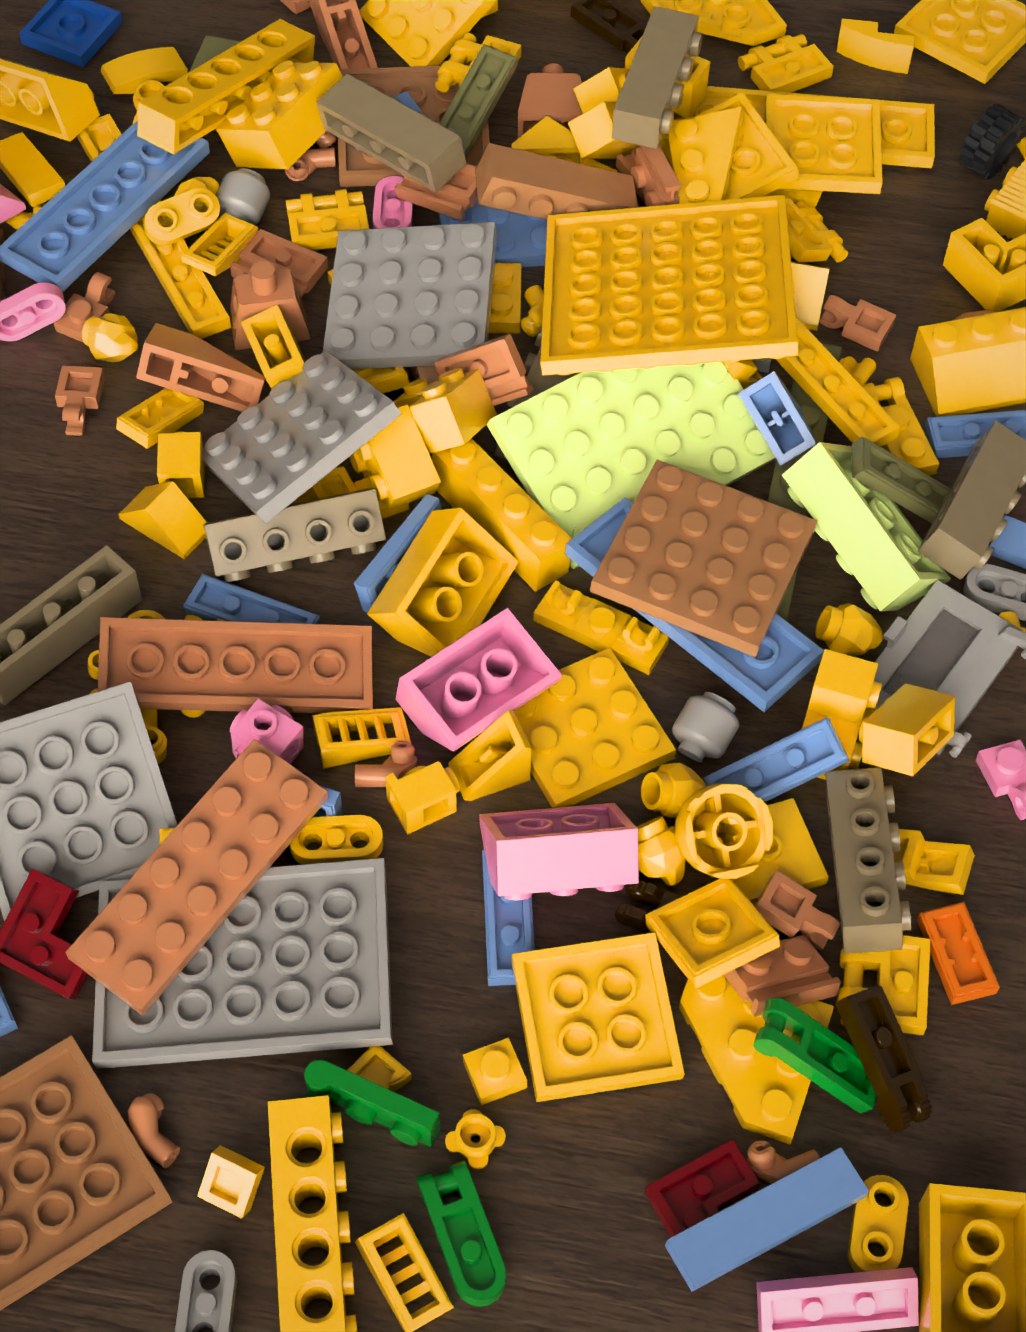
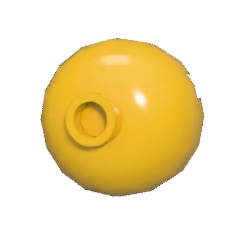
(723, 830)

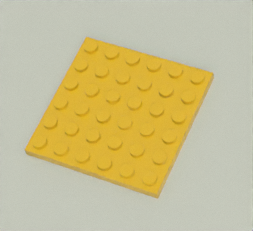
(668, 286)

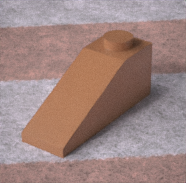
(343, 33)
(197, 369)

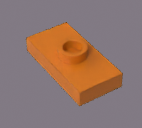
(958, 953)

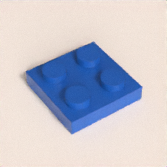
(71, 29)

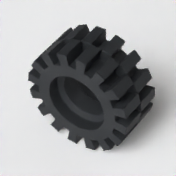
(992, 141)

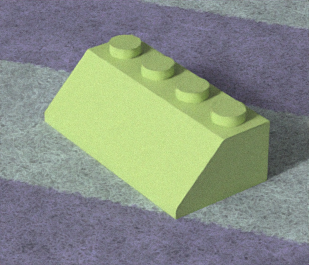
(863, 527)

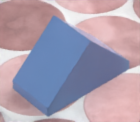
(778, 418)

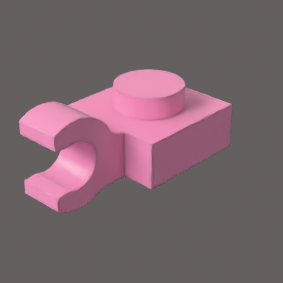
(1006, 773)

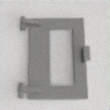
(950, 649)

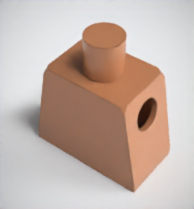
(550, 96)
(261, 290)

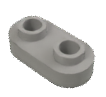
(1005, 587)
(205, 1307)

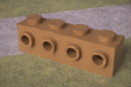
(548, 185)

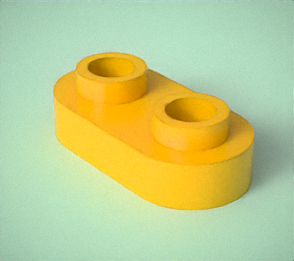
(184, 217)
(336, 839)
(878, 1225)

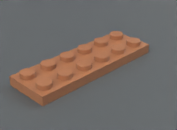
(236, 663)
(197, 876)

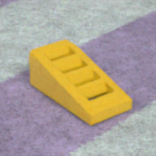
(225, 240)
(350, 751)
(377, 1265)

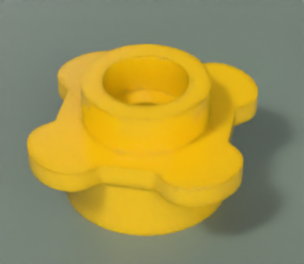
(475, 1124)

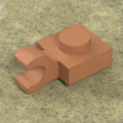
(81, 308)
(861, 324)
(76, 391)
(790, 909)

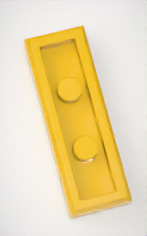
(29, 170)

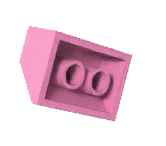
(475, 681)
(560, 850)

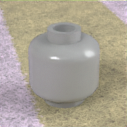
(243, 195)
(705, 726)

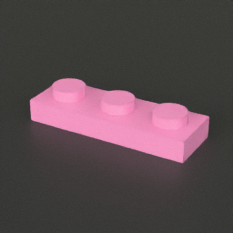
(839, 1302)

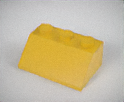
(45, 101)
(973, 362)
(443, 583)

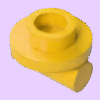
(859, 371)

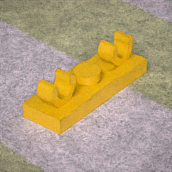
(601, 627)

